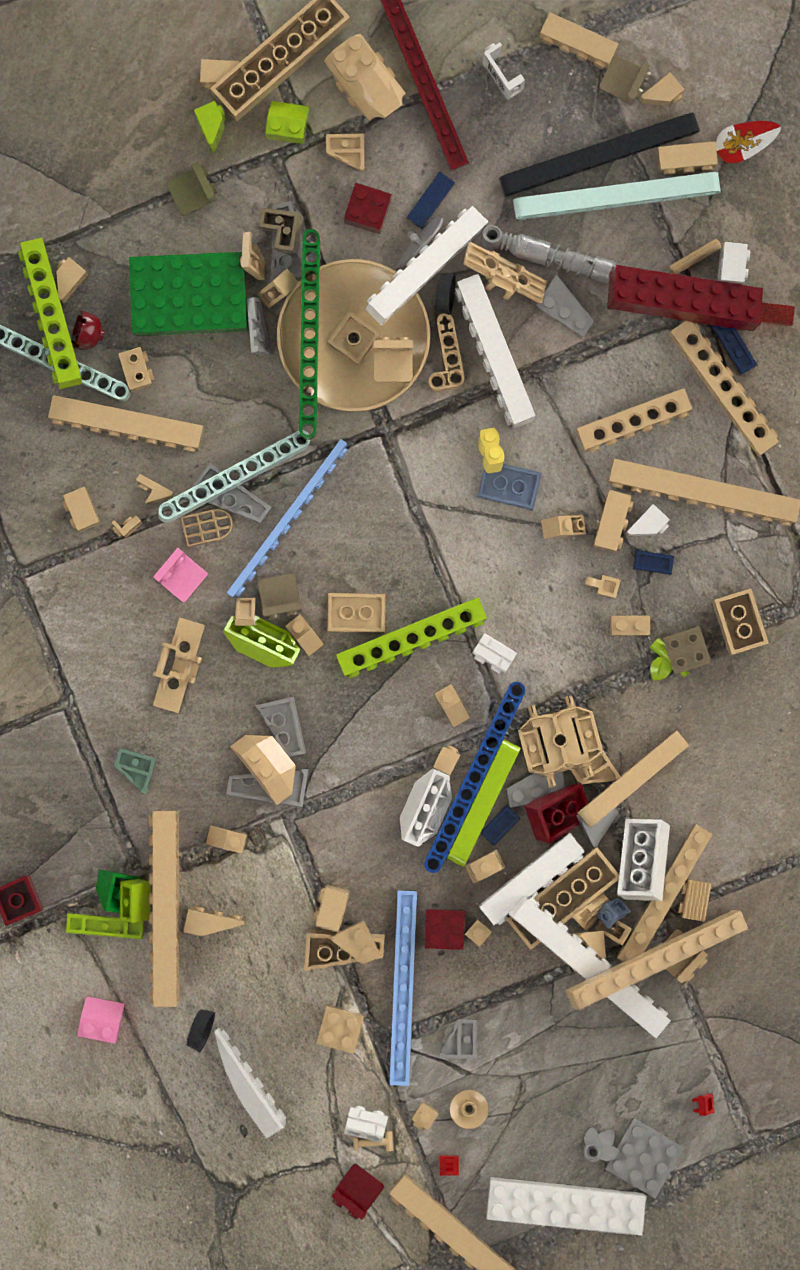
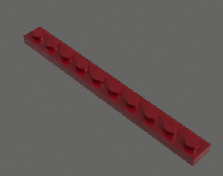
(425, 83)

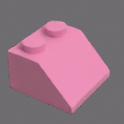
(101, 1020)

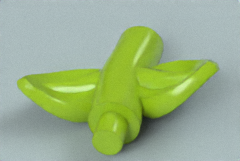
(661, 666)

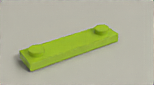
(103, 926)

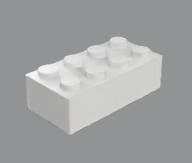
(643, 859)

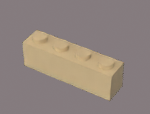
(578, 40)

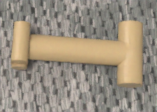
(387, 1140)

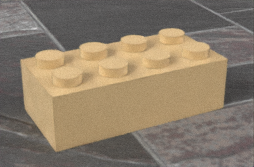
(332, 907)

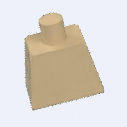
(485, 866)

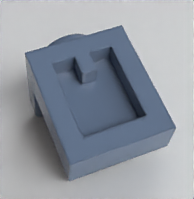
(612, 912)

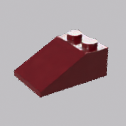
(556, 812)

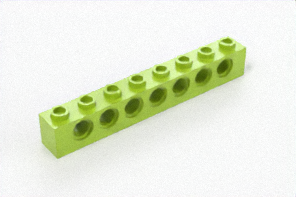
(36, 250)
(473, 607)

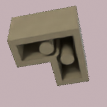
(287, 226)

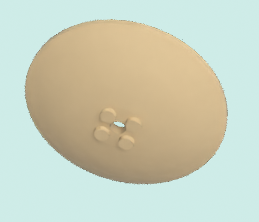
(347, 367)

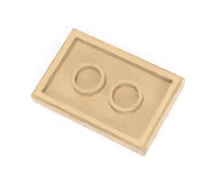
(356, 612)

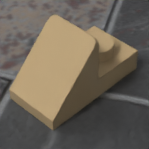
(158, 492)
(304, 635)

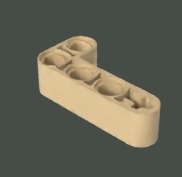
(447, 351)

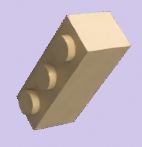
(687, 158)
(613, 521)

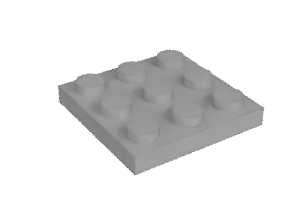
(644, 1158)

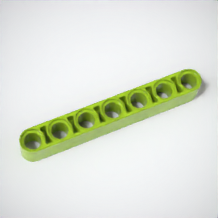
(483, 803)

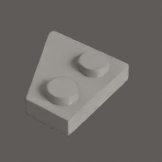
(597, 831)
(461, 1041)

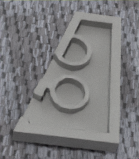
(258, 329)
(532, 788)

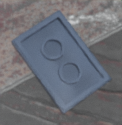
(511, 486)

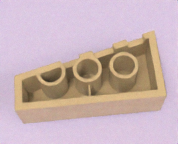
(323, 952)

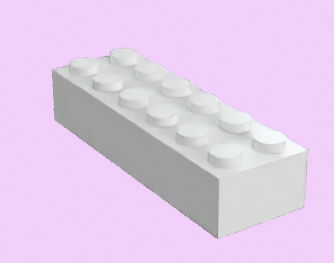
(531, 878)

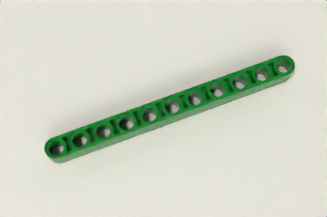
(313, 344)

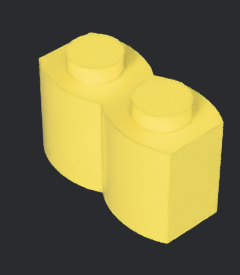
(491, 450)

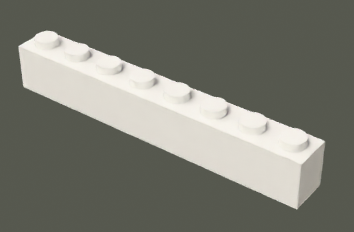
(426, 266)

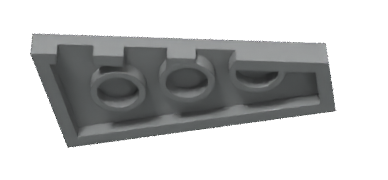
(282, 261)

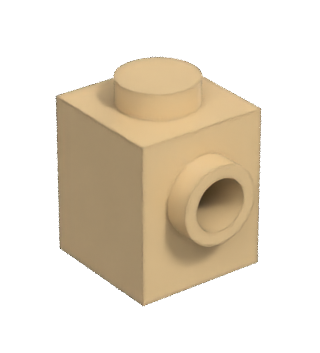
(424, 1116)

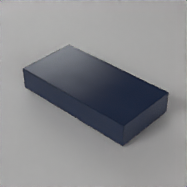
(653, 562)
(500, 825)

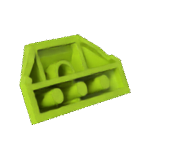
(263, 642)

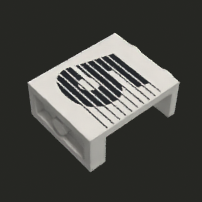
(509, 88)

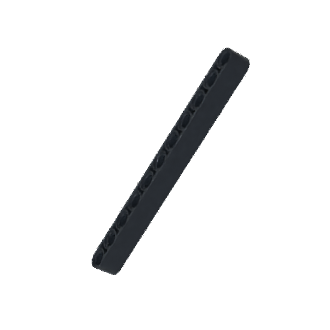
(599, 154)

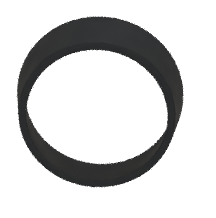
(445, 293)
(200, 1029)

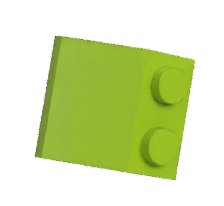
(211, 121)
(287, 122)

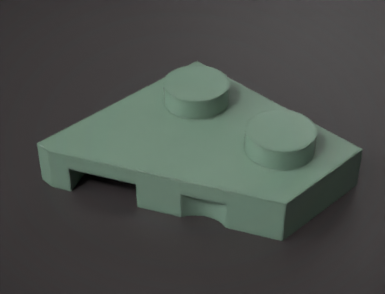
(136, 768)

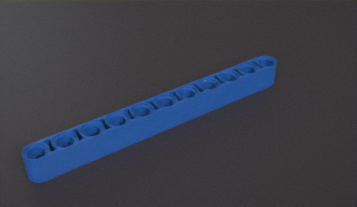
(475, 767)

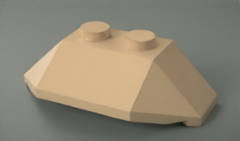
(267, 764)

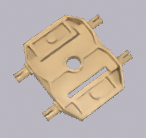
(560, 756)

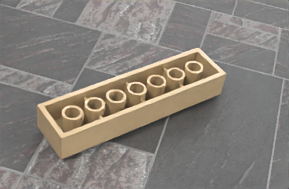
(279, 56)

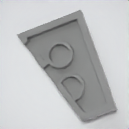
(565, 308)
(284, 723)

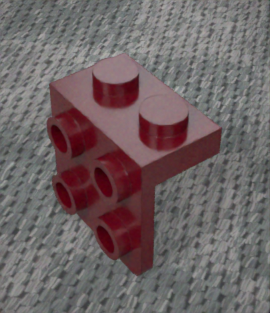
(357, 1191)

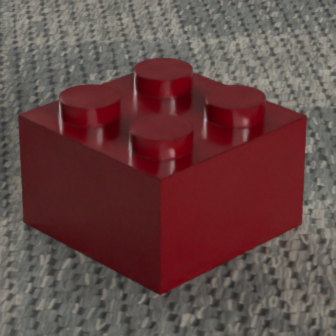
(367, 208)
(19, 900)
(444, 929)

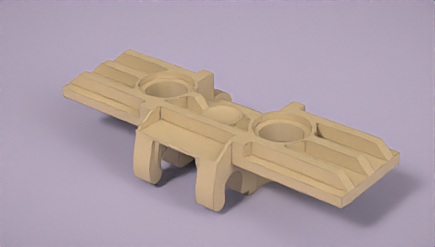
(504, 273)
(184, 665)

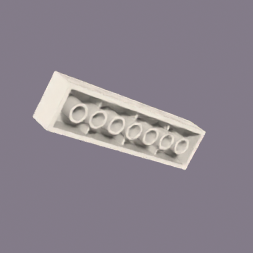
(495, 351)
(566, 1206)

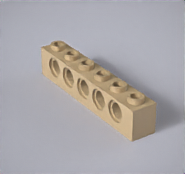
(678, 399)

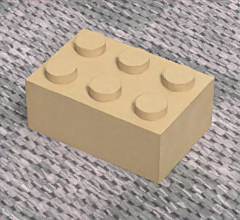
(740, 622)

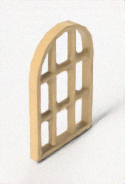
(201, 532)

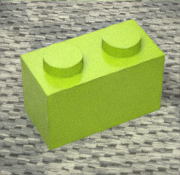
(134, 900)

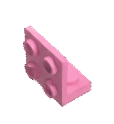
(180, 575)

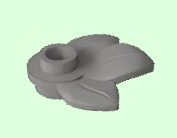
(602, 1143)

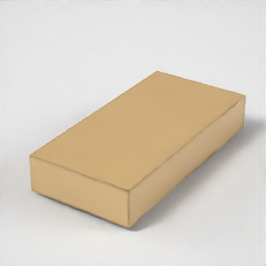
(245, 611)

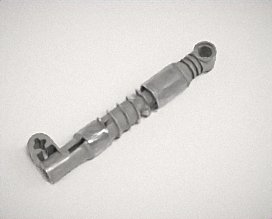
(540, 251)

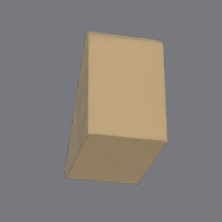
(618, 932)
(595, 940)

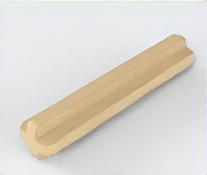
(695, 257)

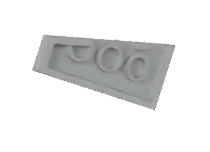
(237, 500)
(248, 788)

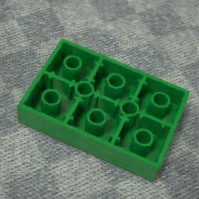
(187, 294)

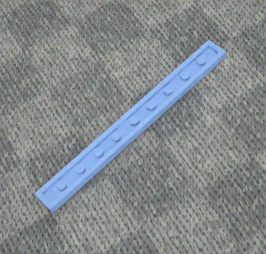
(292, 513)
(403, 988)

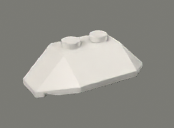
(425, 807)

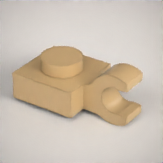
(606, 585)

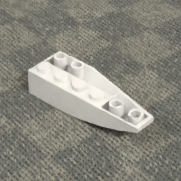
(249, 1089)

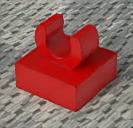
(705, 1103)
(449, 1165)

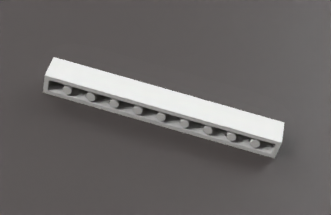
(586, 964)

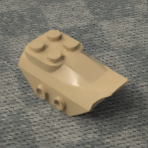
(364, 78)

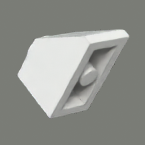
(649, 523)

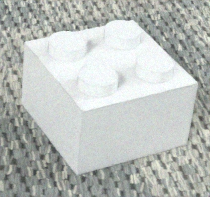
(733, 262)

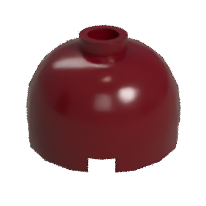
(87, 331)

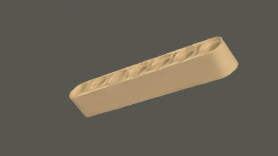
(633, 779)

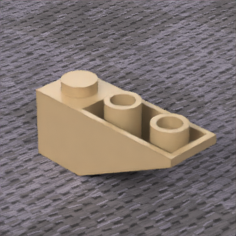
(206, 923)

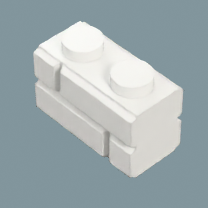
(493, 653)
(366, 1124)

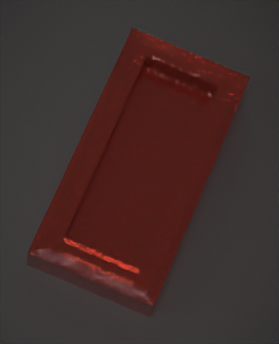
(777, 314)

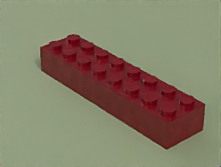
(684, 298)

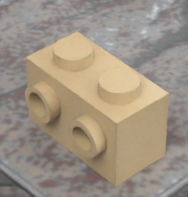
(136, 370)

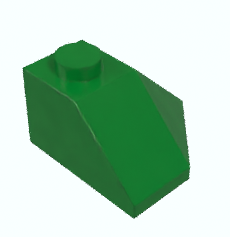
(109, 888)

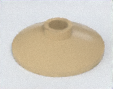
(469, 1119)

